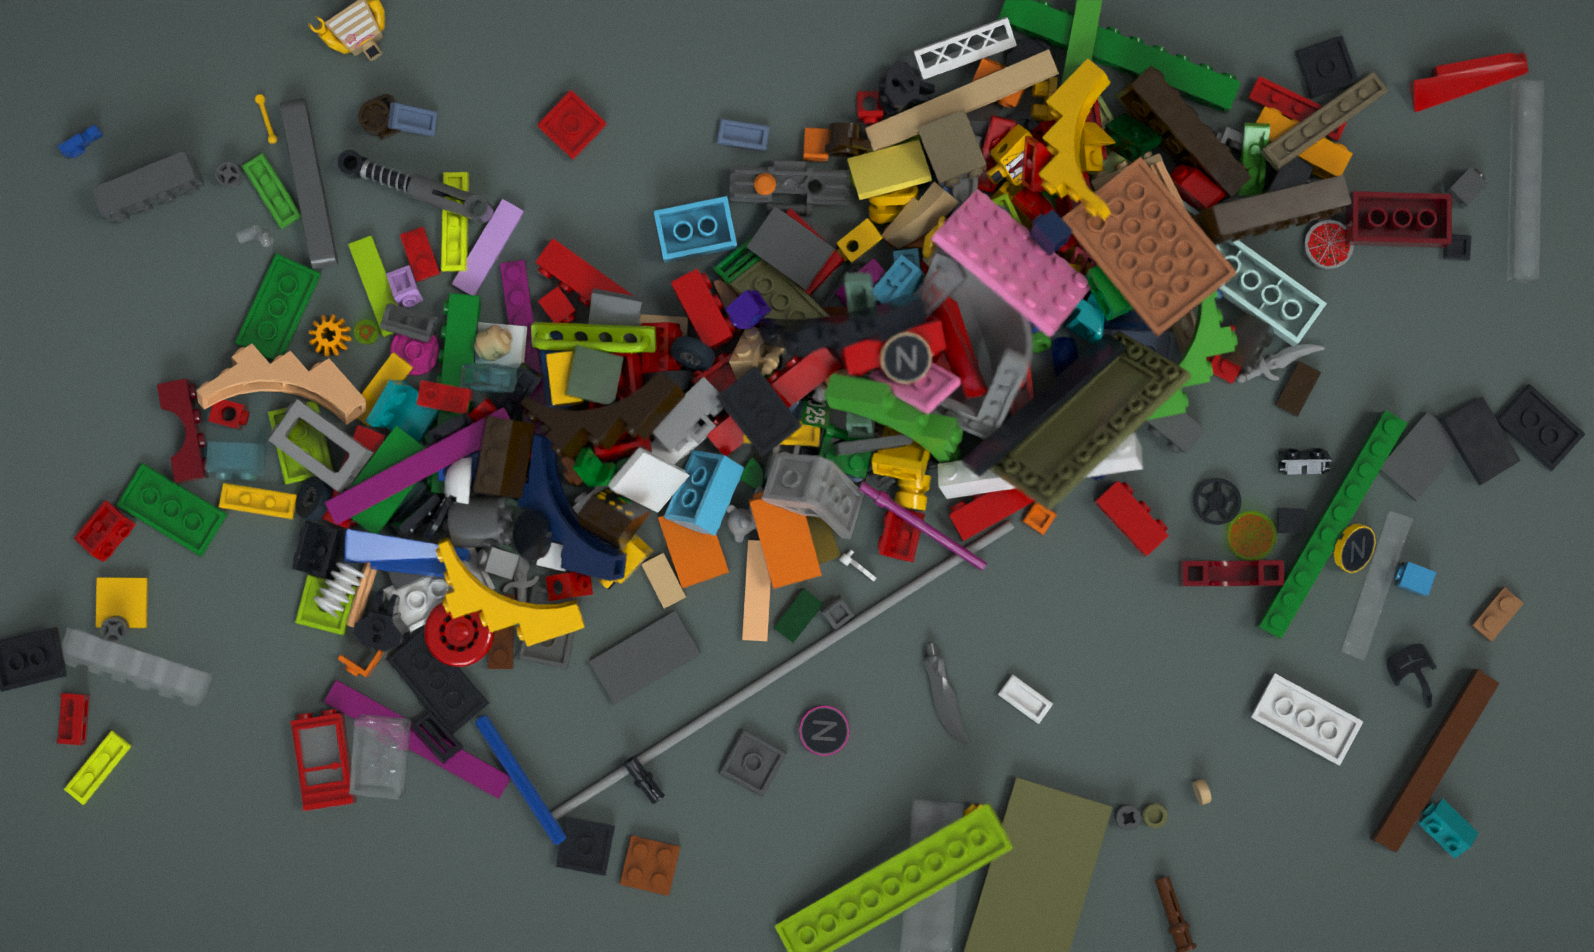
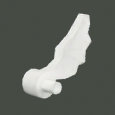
(845, 559)

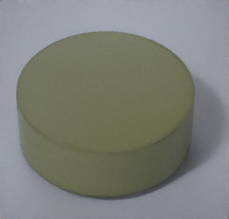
(1154, 815)

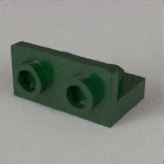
(1131, 137)

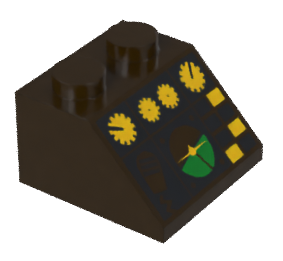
(612, 517)

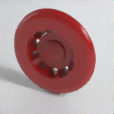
(459, 633)

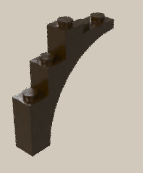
(605, 425)

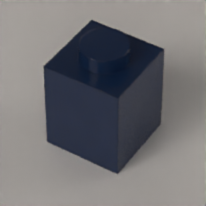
(1050, 232)

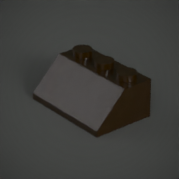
(503, 457)

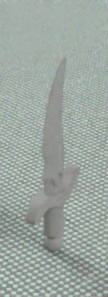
(1279, 360)
(520, 580)

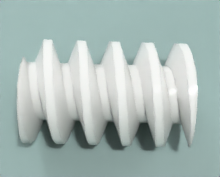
(338, 588)

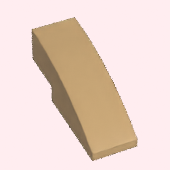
(919, 216)

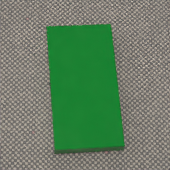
(278, 307)
(393, 450)
(172, 509)

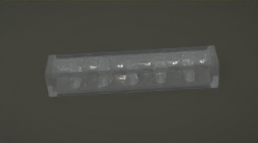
(136, 665)

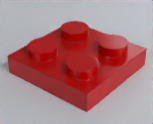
(572, 125)

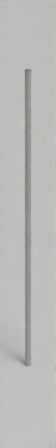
(782, 669)

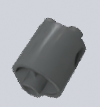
(480, 522)

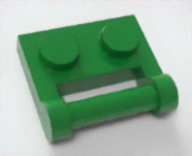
(851, 464)

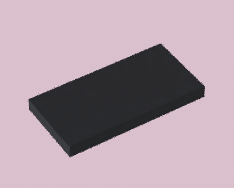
(439, 686)

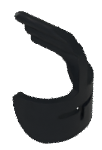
(1401, 658)

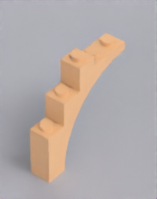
(286, 374)

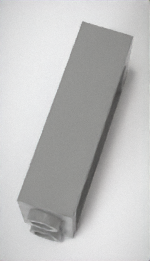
(358, 453)

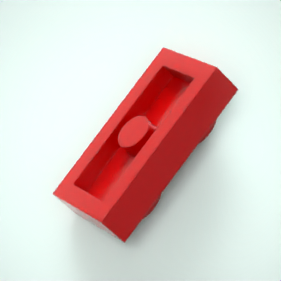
(420, 254)

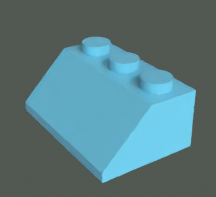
(705, 493)

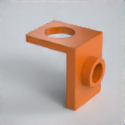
(815, 145)
(355, 668)

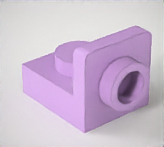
(404, 287)

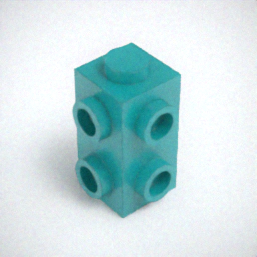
(1448, 827)

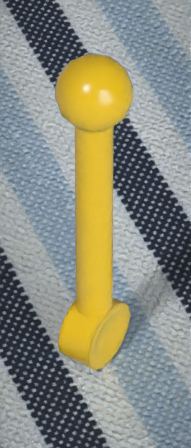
(260, 100)

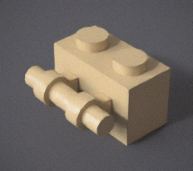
(752, 352)

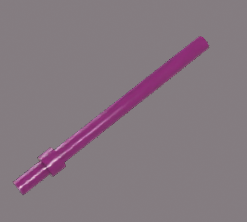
(883, 500)

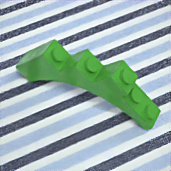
(1206, 341)
(877, 402)

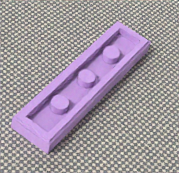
(488, 247)

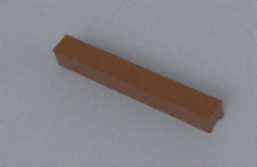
(1435, 760)

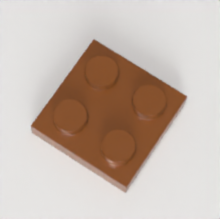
(650, 865)

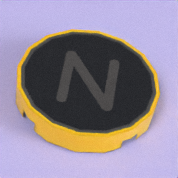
(1355, 548)

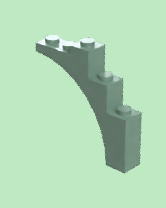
(860, 296)

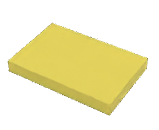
(889, 169)

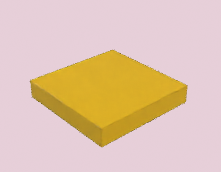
(122, 598)

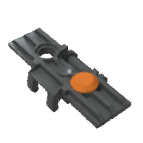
(789, 177)

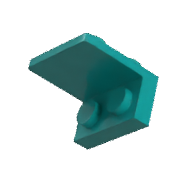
(399, 408)

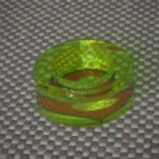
(366, 332)

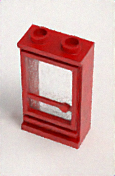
(323, 760)

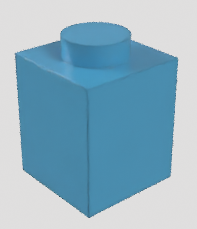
(1414, 578)

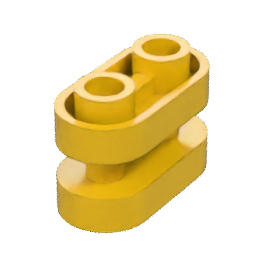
(887, 206)

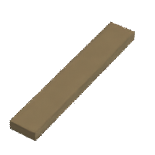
(1324, 121)

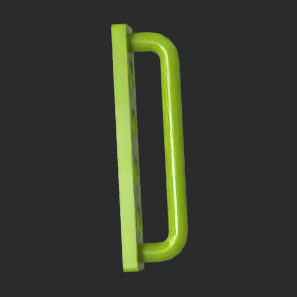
(542, 339)

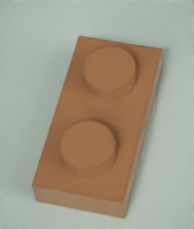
(1497, 614)

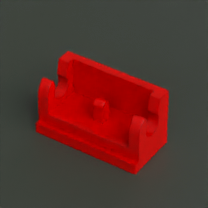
(73, 719)

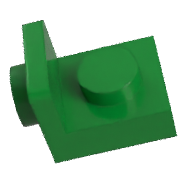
(592, 470)

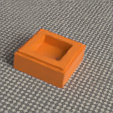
(1039, 518)

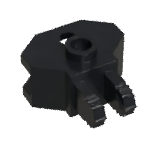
(901, 89)
(382, 627)

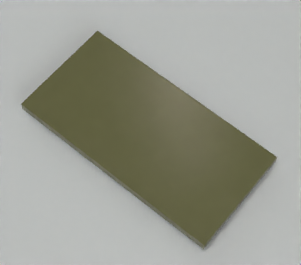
(1091, 424)
(1039, 886)

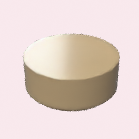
(1201, 791)

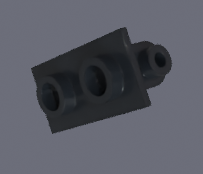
(1315, 460)

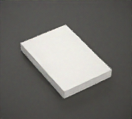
(648, 479)

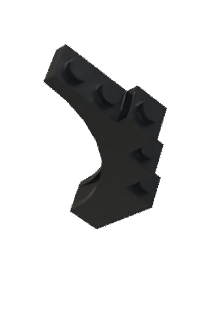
(843, 330)

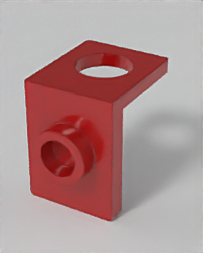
(868, 117)
(573, 584)

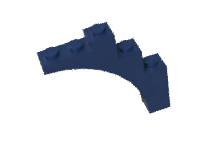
(545, 493)

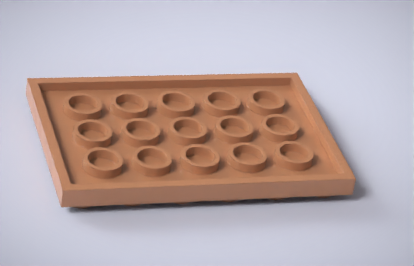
(1150, 248)

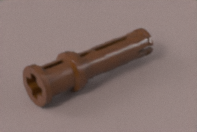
(1178, 926)

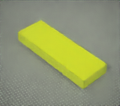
(97, 767)

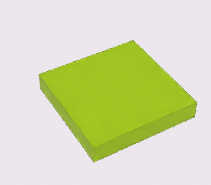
(314, 616)

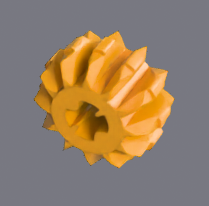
(335, 327)

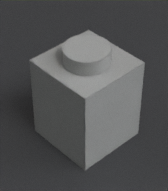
(497, 561)

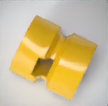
(913, 493)

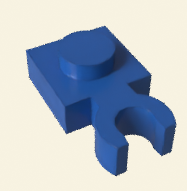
(76, 145)

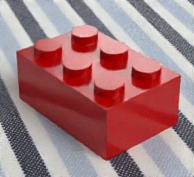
(703, 309)

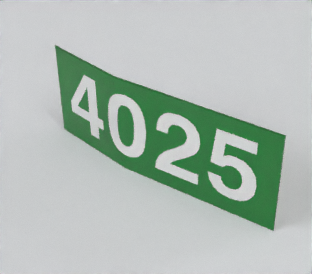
(814, 412)

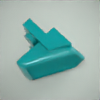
(1087, 319)

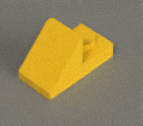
(1090, 147)

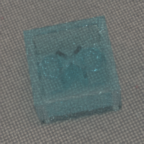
(239, 459)

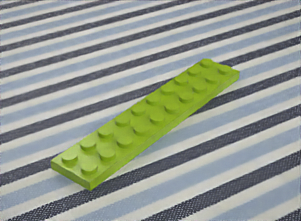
(897, 884)

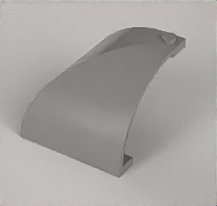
(1001, 345)

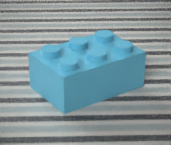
(695, 229)

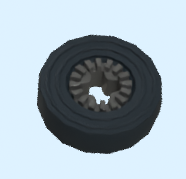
(692, 353)
(312, 499)

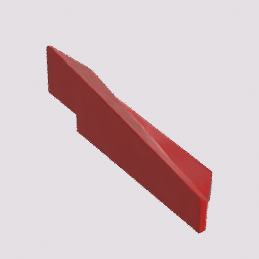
(1465, 77)

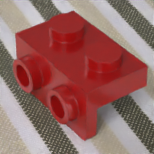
(899, 537)

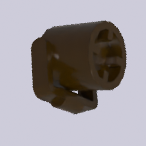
(375, 116)
(845, 140)

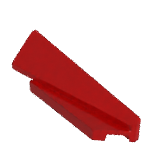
(959, 349)

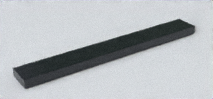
(1043, 405)

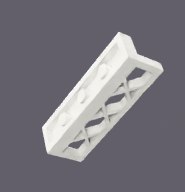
(965, 54)

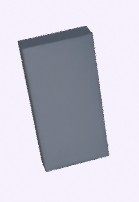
(412, 119)
(743, 135)

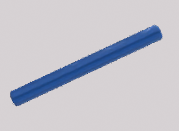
(520, 780)

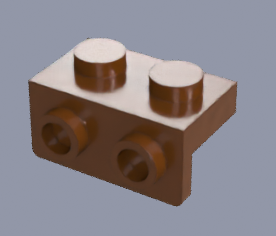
(570, 473)

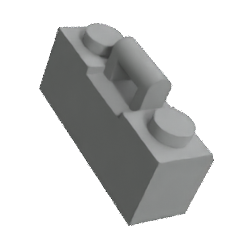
(696, 405)

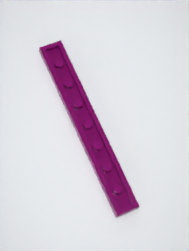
(408, 471)
(462, 764)

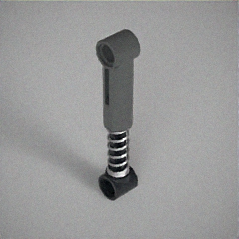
(417, 187)

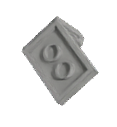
(814, 489)

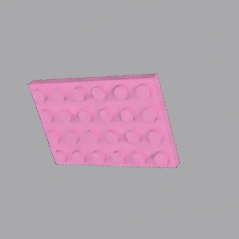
(1012, 262)

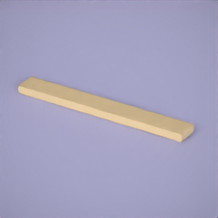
(966, 97)

